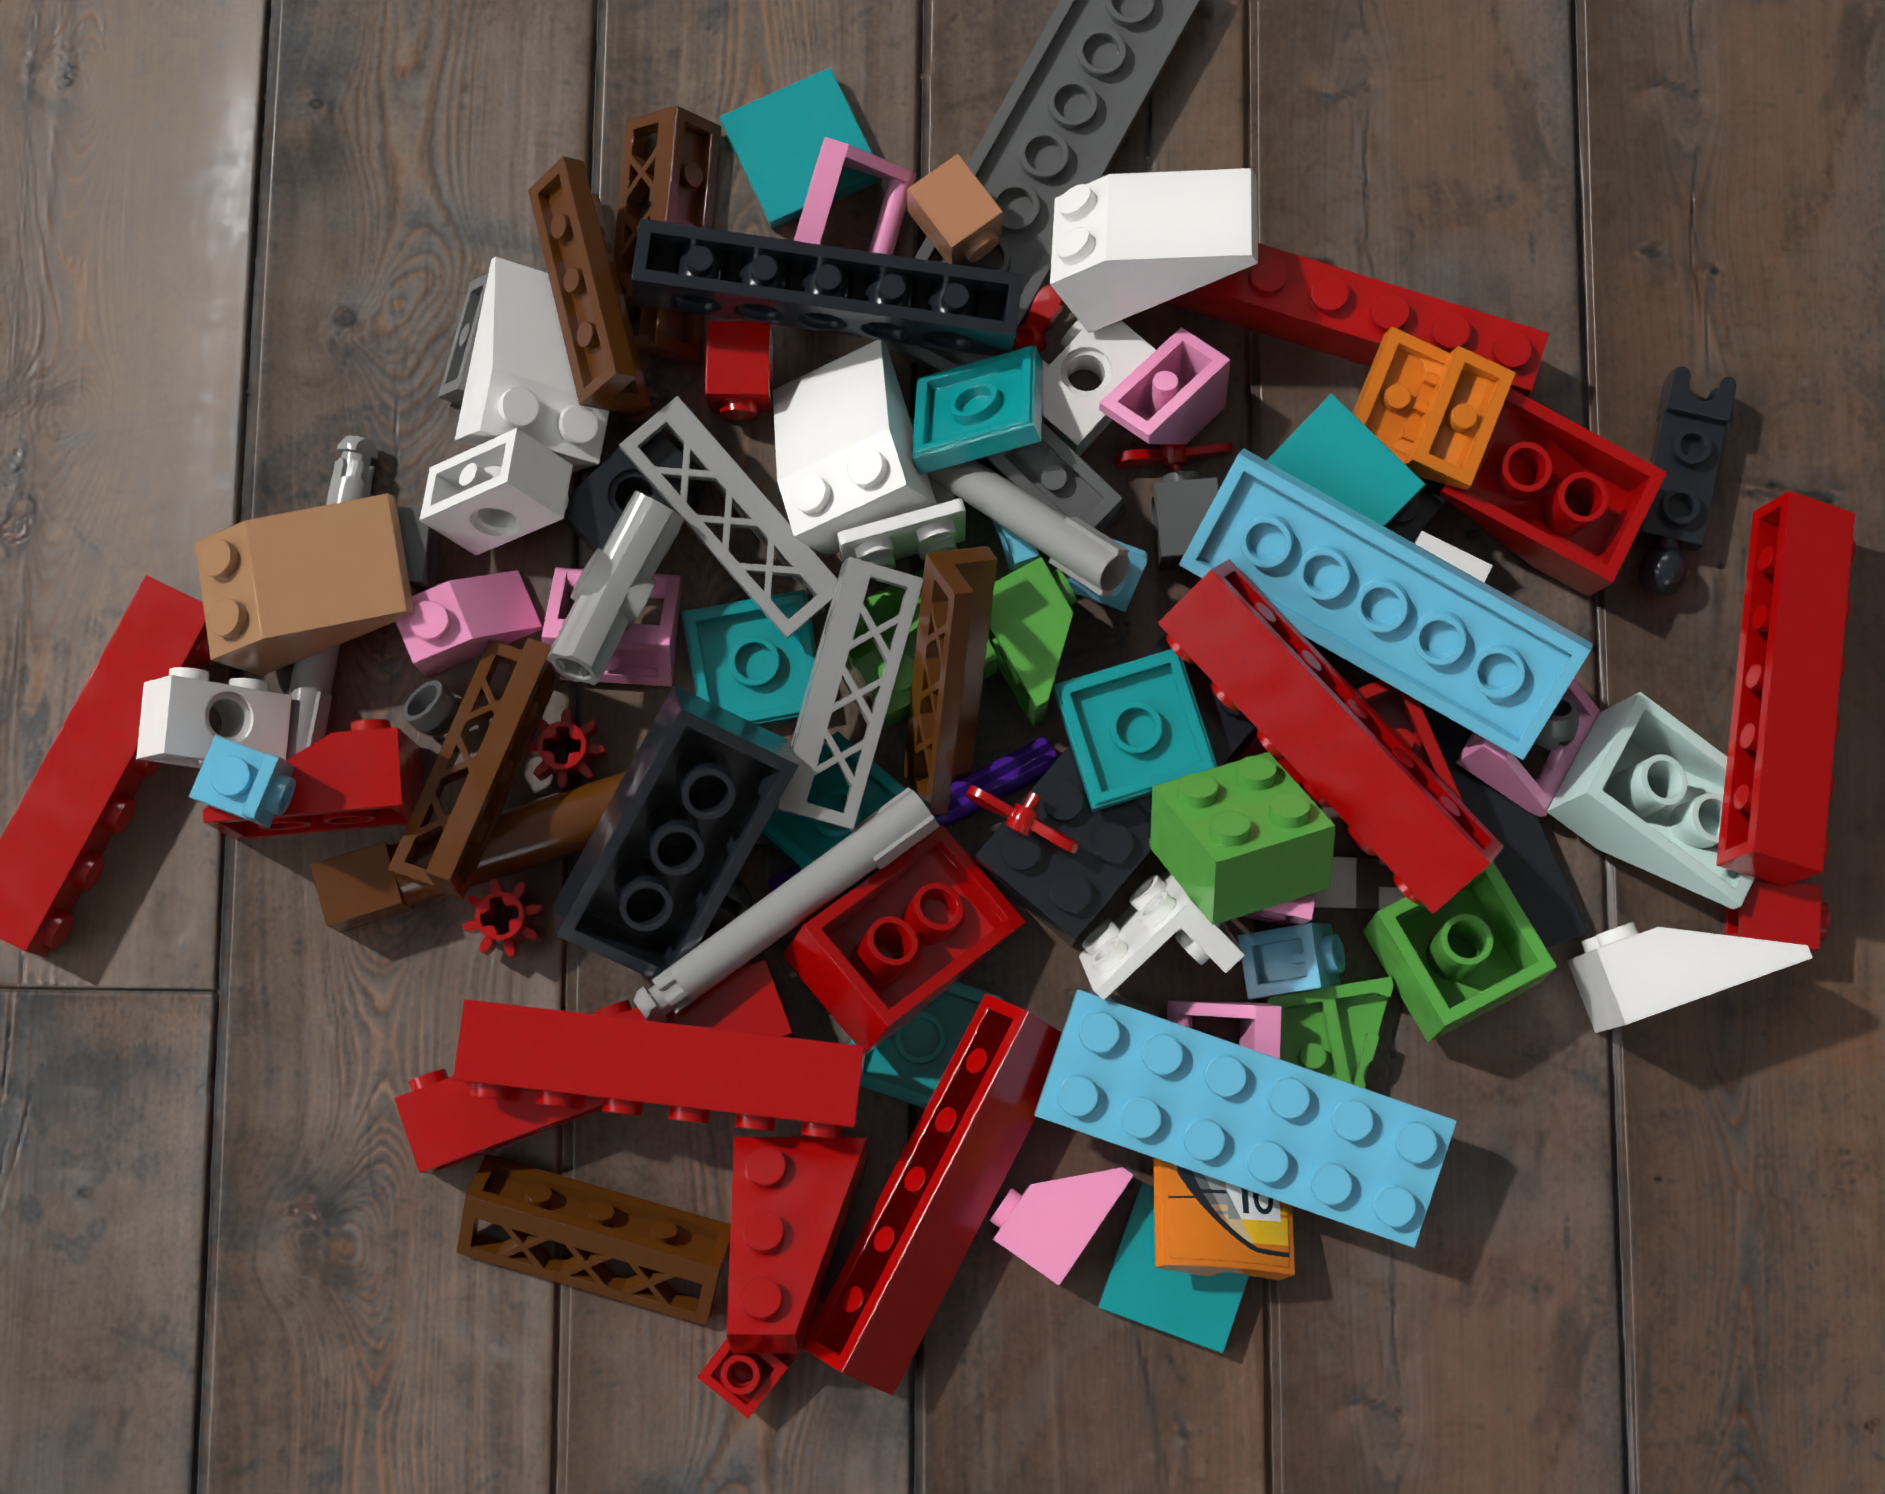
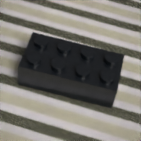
(674, 835)

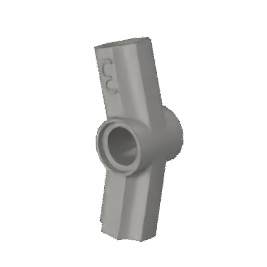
(614, 589)

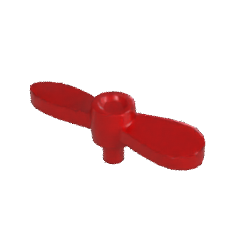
(1043, 312)
(1170, 455)
(1022, 817)

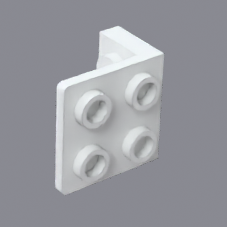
(908, 534)
(1156, 913)

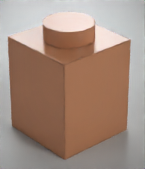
(956, 212)

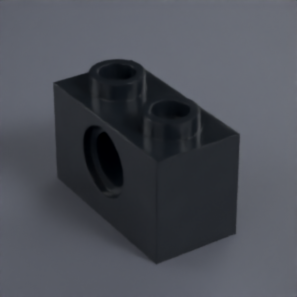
(597, 501)

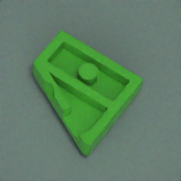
(1334, 1027)

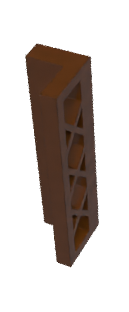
(683, 192)
(587, 291)
(948, 671)
(489, 772)
(595, 1228)

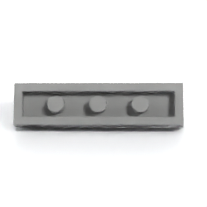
(747, 501)
(824, 684)

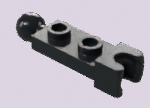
(1689, 450)

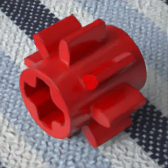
(554, 737)
(488, 910)

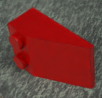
(1558, 494)
(343, 784)
(901, 938)

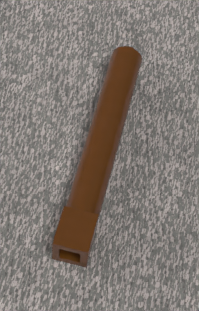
(361, 891)

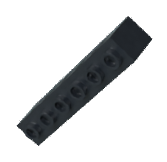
(825, 288)

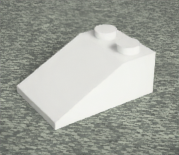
(1150, 239)
(523, 371)
(845, 448)
(1646, 973)

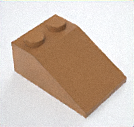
(302, 582)

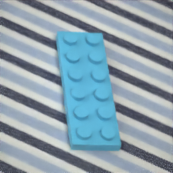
(1390, 604)
(1245, 1118)

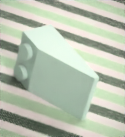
(1651, 798)

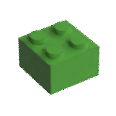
(1241, 837)
(1462, 956)

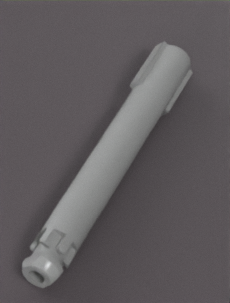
(1068, 541)
(314, 675)
(871, 845)

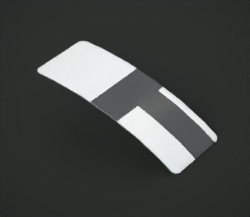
(1359, 884)

